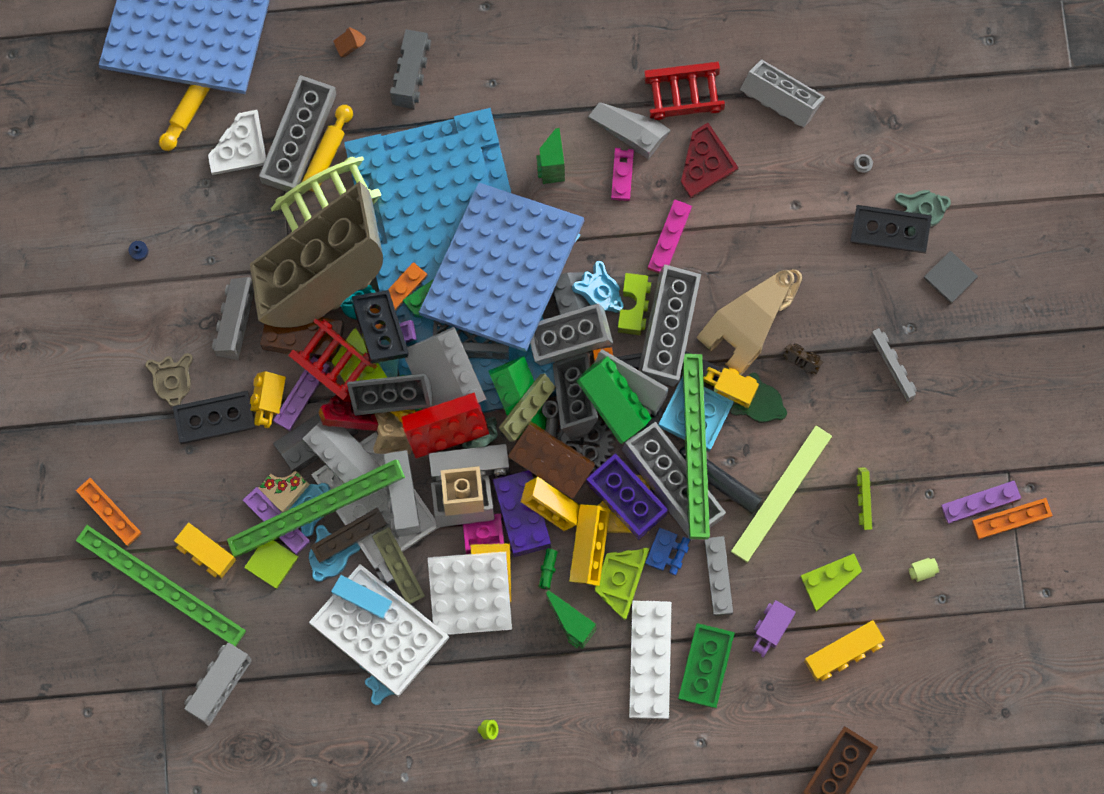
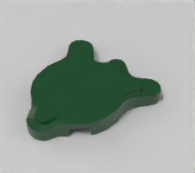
(765, 406)

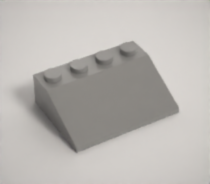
(446, 365)

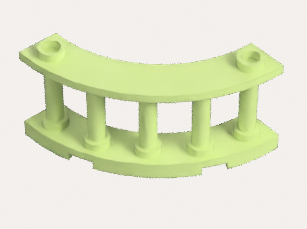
(283, 202)

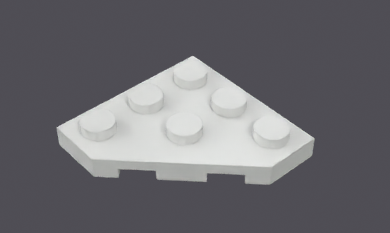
(239, 146)

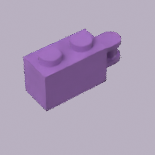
(773, 626)

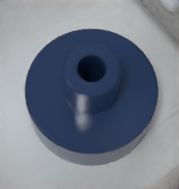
(138, 250)

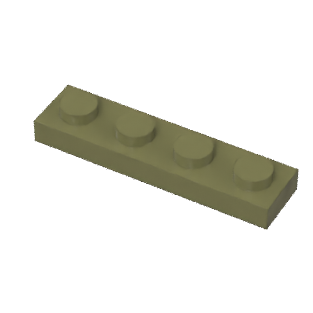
(527, 407)
(398, 565)

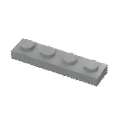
(890, 357)
(718, 576)

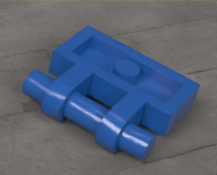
(661, 550)

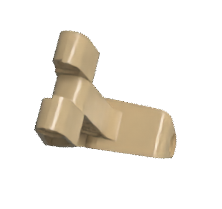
(749, 318)

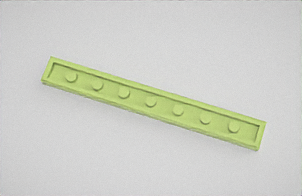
(781, 494)

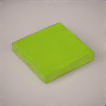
(271, 563)

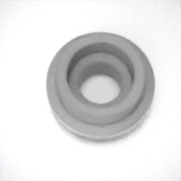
(863, 158)

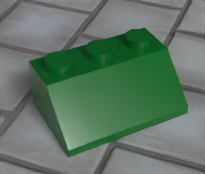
(551, 160)

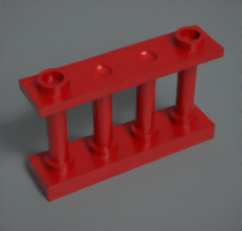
(688, 72)
(316, 368)

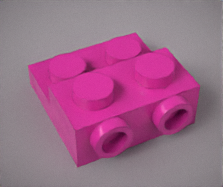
(483, 533)

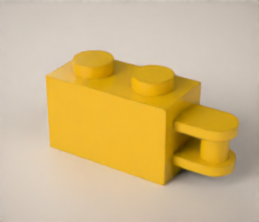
(733, 385)
(267, 397)

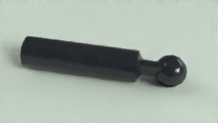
(730, 486)

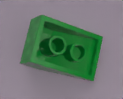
(573, 623)

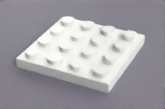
(470, 593)

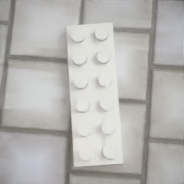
(650, 660)

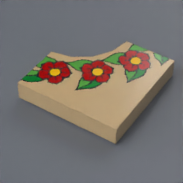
(284, 490)

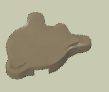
(171, 379)

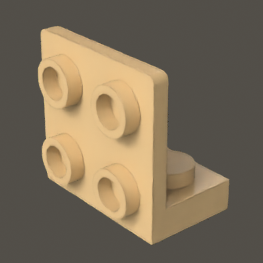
(390, 435)

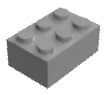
(439, 511)

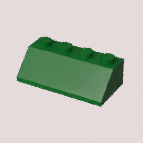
(512, 383)
(614, 399)

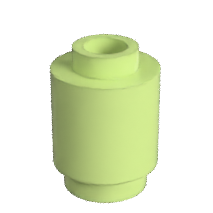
(923, 569)

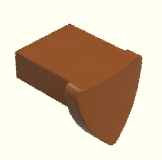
(349, 42)

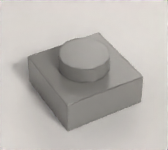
(384, 574)

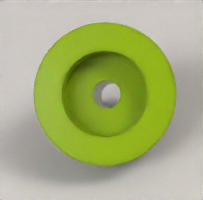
(488, 729)

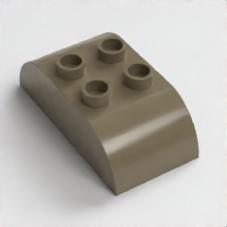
(319, 262)

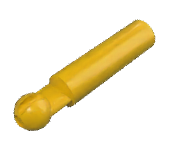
(182, 116)
(329, 143)

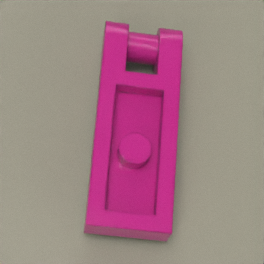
(622, 175)

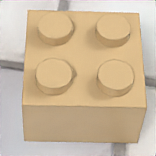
(462, 491)

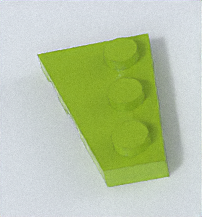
(864, 498)
(828, 580)

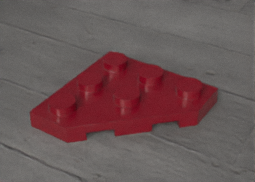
(706, 161)
(341, 414)

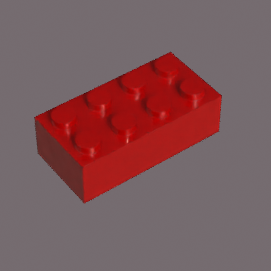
(445, 425)

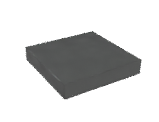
(950, 277)

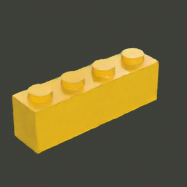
(589, 545)
(845, 650)

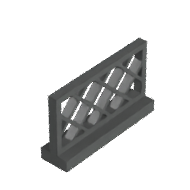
(478, 350)

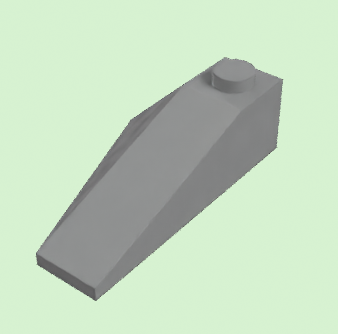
(633, 129)

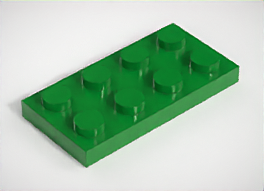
(706, 666)

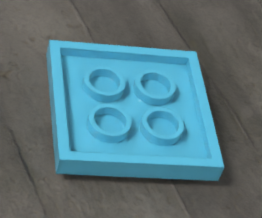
(715, 408)

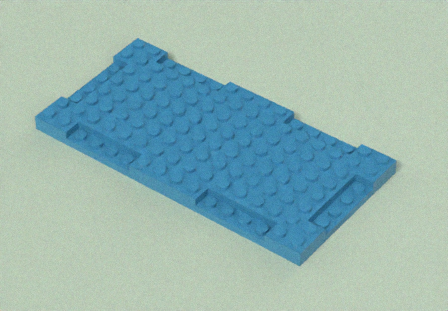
(425, 190)

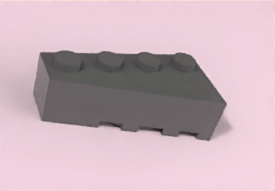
(410, 67)

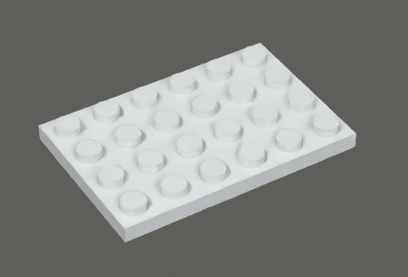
(377, 499)
(386, 648)

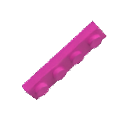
(670, 236)

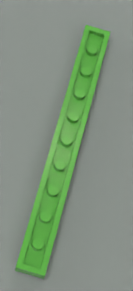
(695, 447)
(316, 508)
(160, 585)

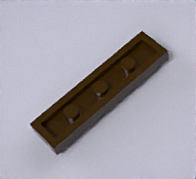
(348, 535)

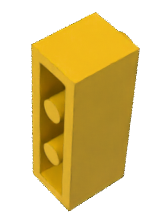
(550, 503)
(204, 551)

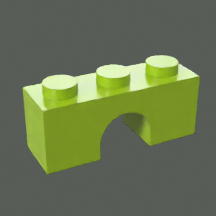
(632, 320)

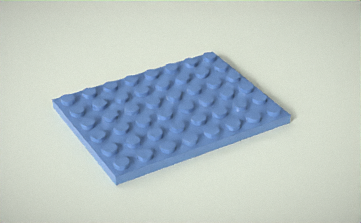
(186, 40)
(502, 266)

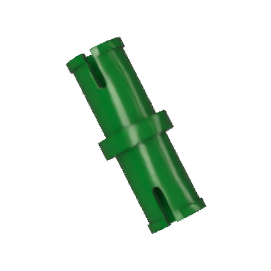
(547, 569)

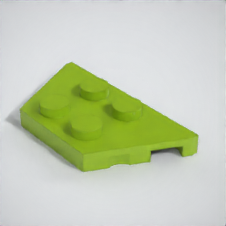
(369, 373)
(620, 579)

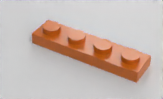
(404, 286)
(108, 512)
(1012, 518)

